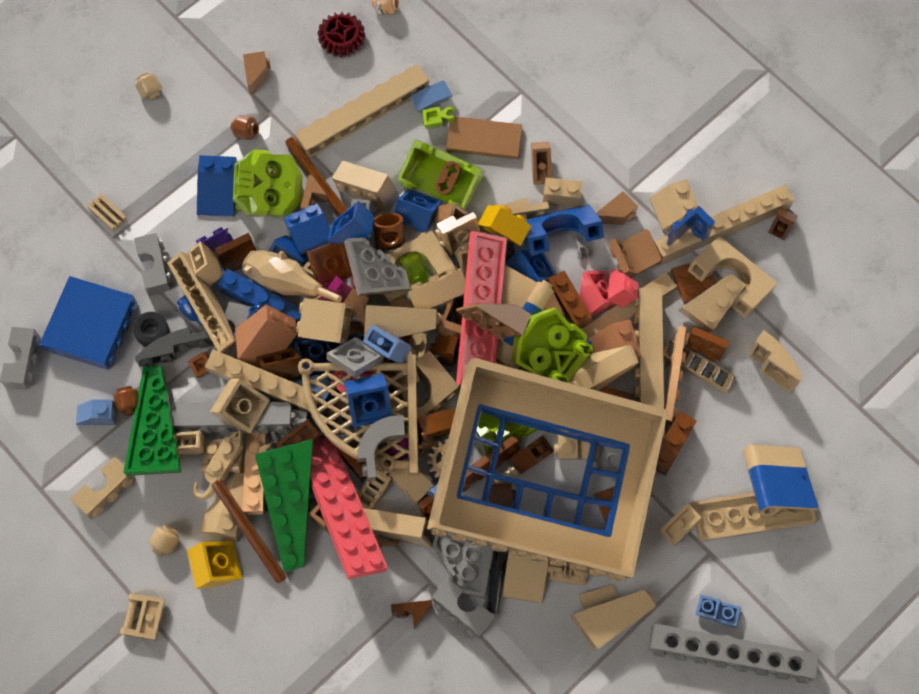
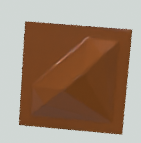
(198, 364)

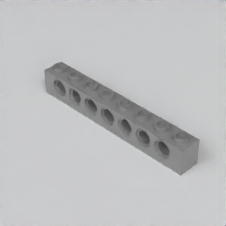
(805, 660)

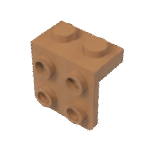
(635, 253)
(446, 327)

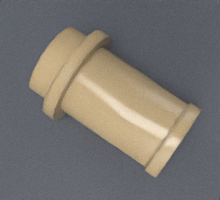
(511, 472)

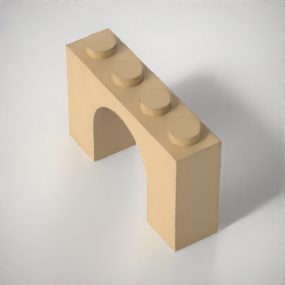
(429, 251)
(723, 255)
(438, 382)

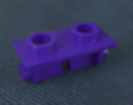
(219, 237)

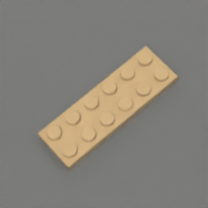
(741, 516)

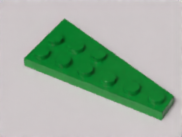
(152, 436)
(286, 487)

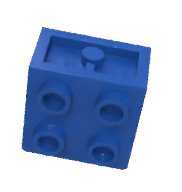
(696, 220)

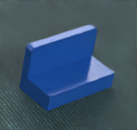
(288, 247)

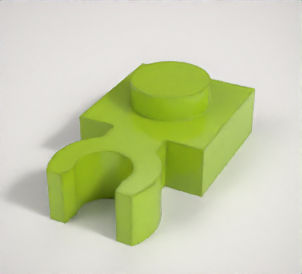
(434, 116)

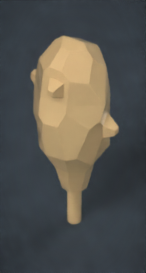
(283, 275)

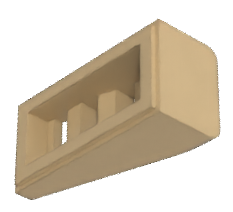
(191, 436)
(382, 488)

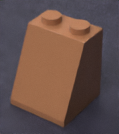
(264, 334)
(615, 336)

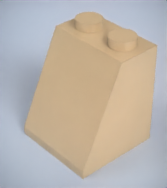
(324, 320)

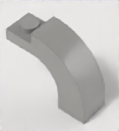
(381, 431)

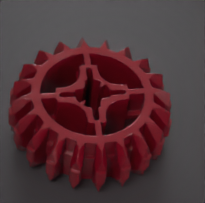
(334, 42)

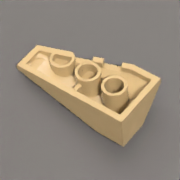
(604, 367)
(217, 519)

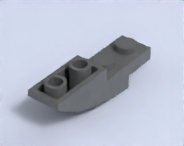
(165, 348)

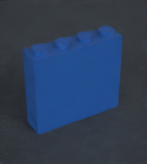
(89, 323)

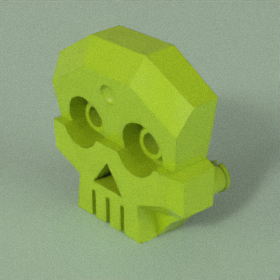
(282, 186)
(540, 341)

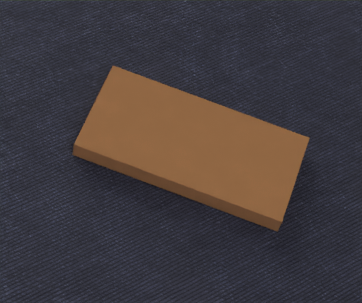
(484, 137)

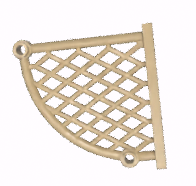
(407, 369)

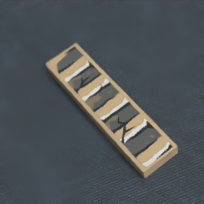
(702, 368)

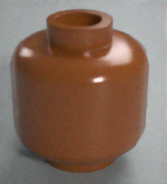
(245, 127)
(126, 400)

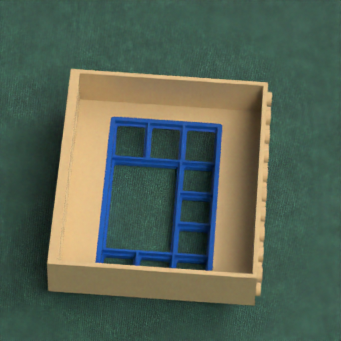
(564, 411)

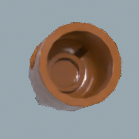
(388, 231)

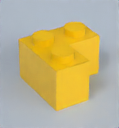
(502, 222)

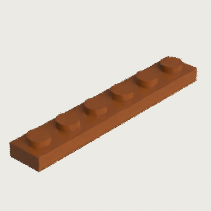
(507, 450)

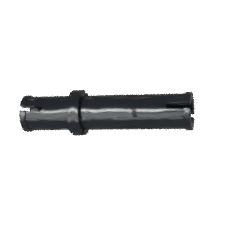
(497, 573)

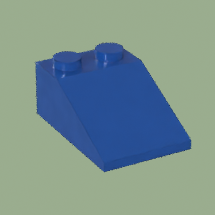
(215, 185)

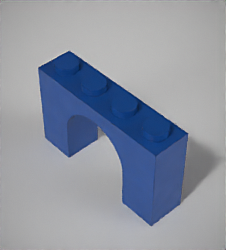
(577, 219)

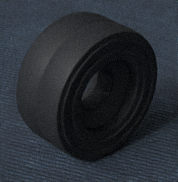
(150, 319)

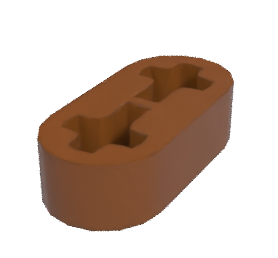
(444, 176)

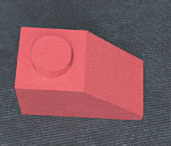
(622, 289)

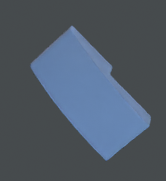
(431, 95)
(718, 611)

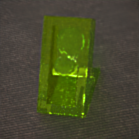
(414, 268)

